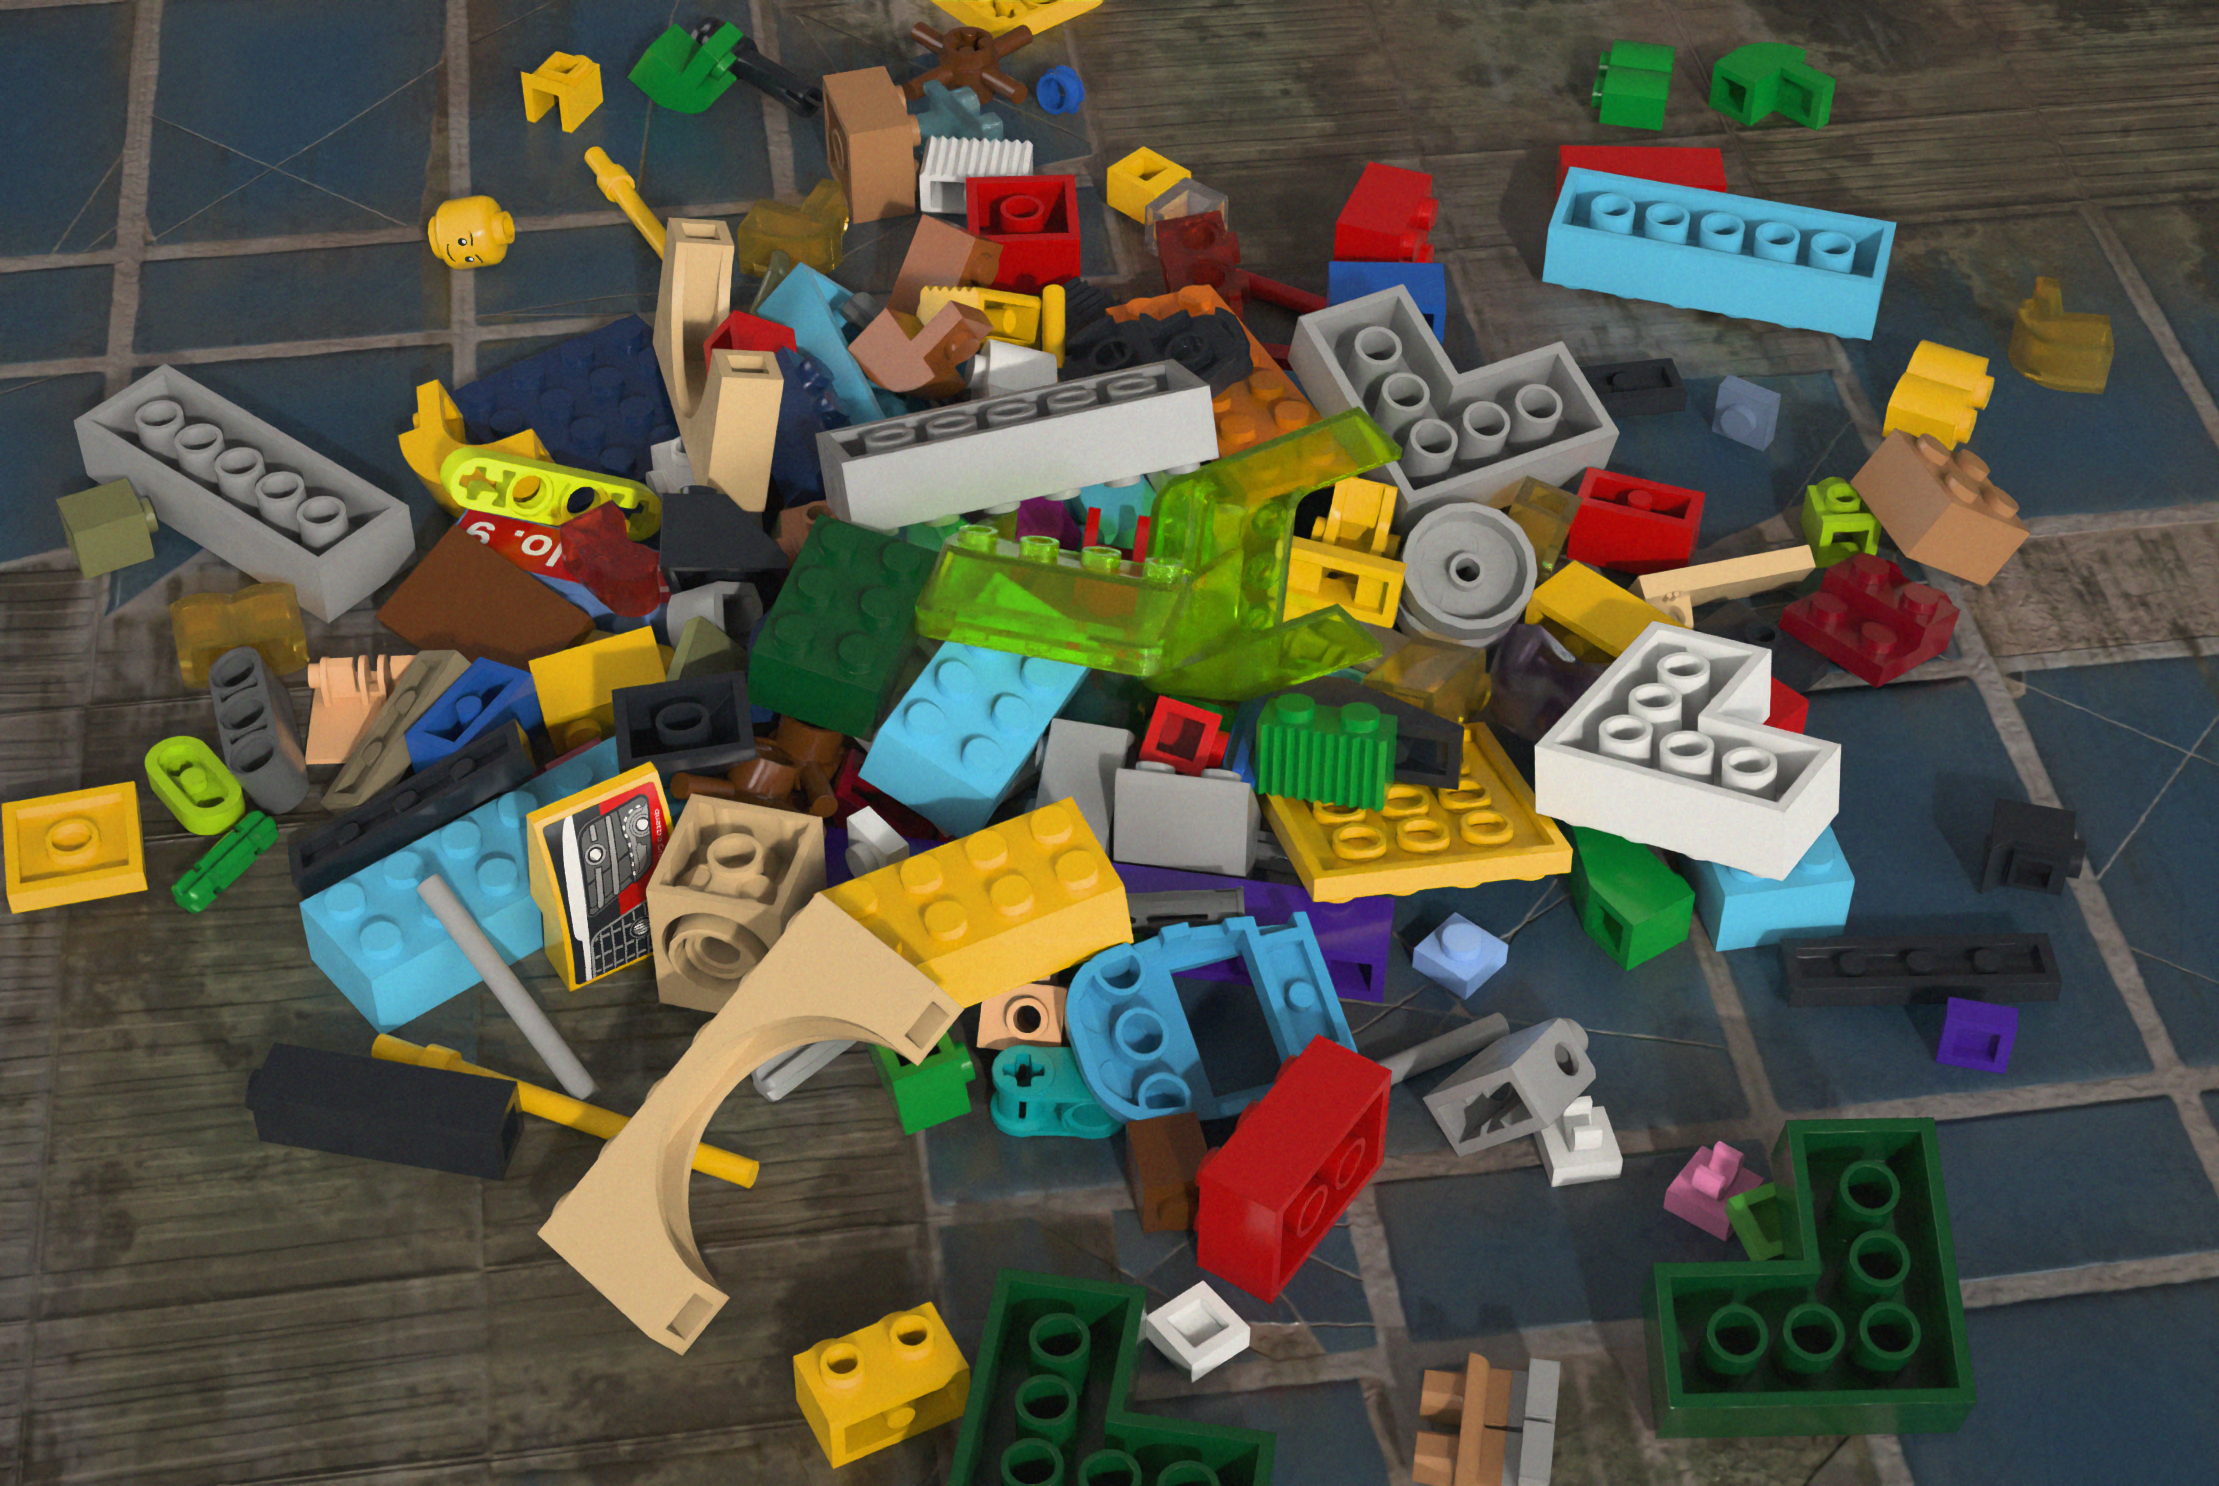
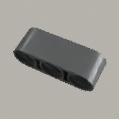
(258, 730)

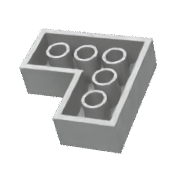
(1457, 432)

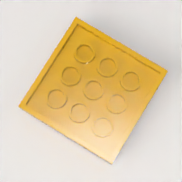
(1424, 833)

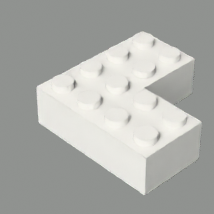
(1681, 759)

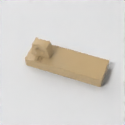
(1724, 580)

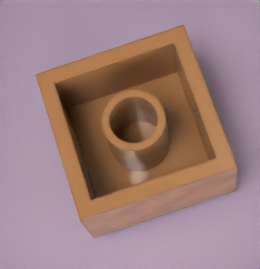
(871, 143)
(1941, 506)

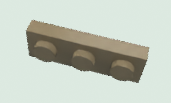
(383, 752)

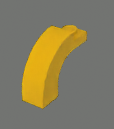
(441, 431)

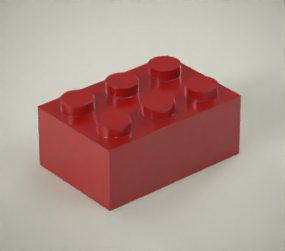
(1291, 1167)

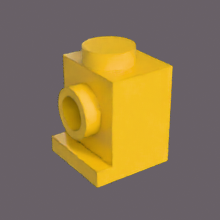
(1140, 180)

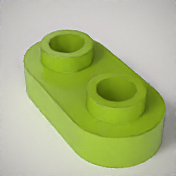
(195, 785)

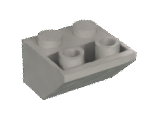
(1185, 821)

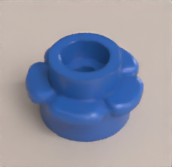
(1051, 92)

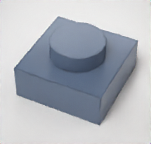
(1746, 412)

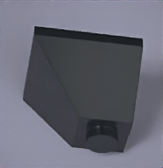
(713, 541)
(685, 725)

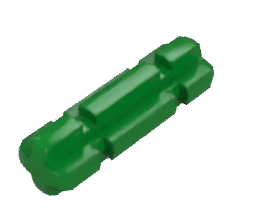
(225, 862)

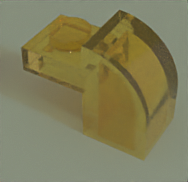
(804, 232)
(2060, 347)
(1546, 519)

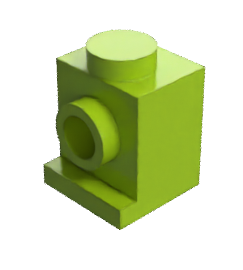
(1835, 508)

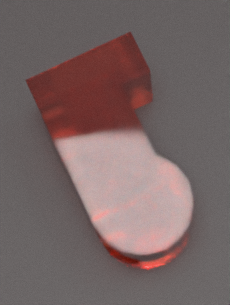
(609, 563)

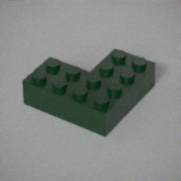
(1846, 1330)
(1060, 1395)

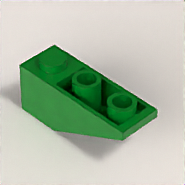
(1626, 895)

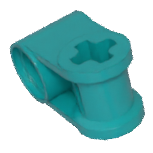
(1053, 1094)

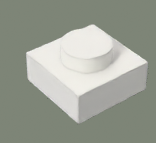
(872, 843)
(1197, 1331)

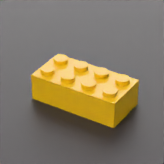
(997, 904)

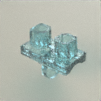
(956, 115)

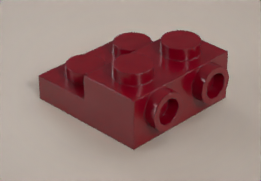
(1872, 619)

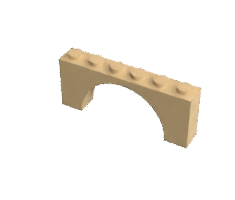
(734, 411)
(630, 1211)

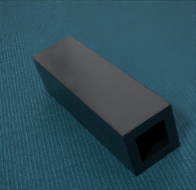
(386, 1111)

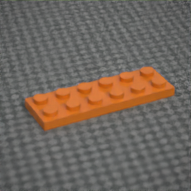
(1248, 410)

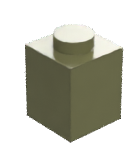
(107, 527)

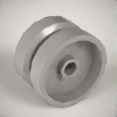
(1465, 576)

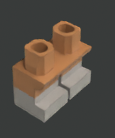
(1502, 1422)

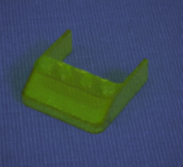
(1252, 506)
(1074, 603)

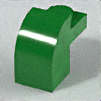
(685, 74)
(1770, 79)

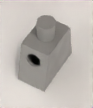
(1544, 1075)

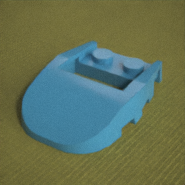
(1134, 1032)

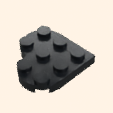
(1204, 344)

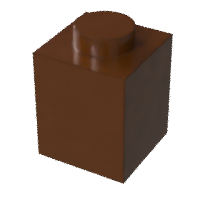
(1163, 1168)

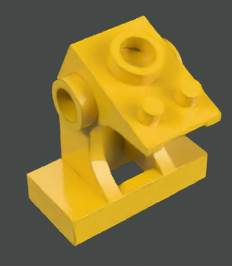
(1354, 543)

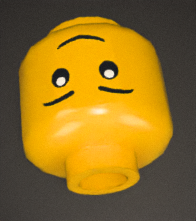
(471, 232)

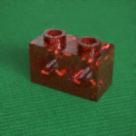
(1202, 253)

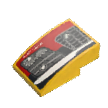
(592, 873)

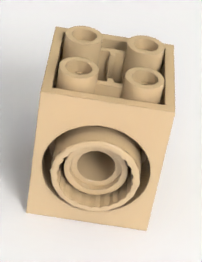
(727, 894)

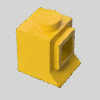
(566, 79)

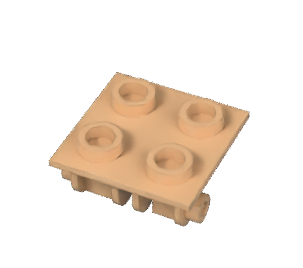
(348, 703)

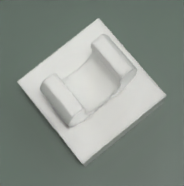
(1579, 1146)

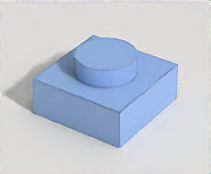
(1460, 955)

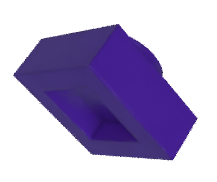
(1977, 1035)

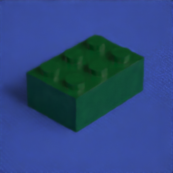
(840, 629)

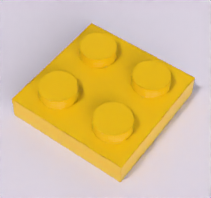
(73, 847)

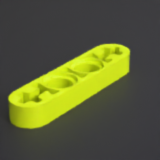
(555, 489)

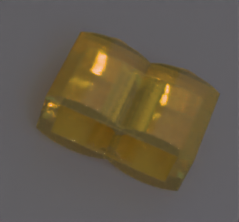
(253, 617)

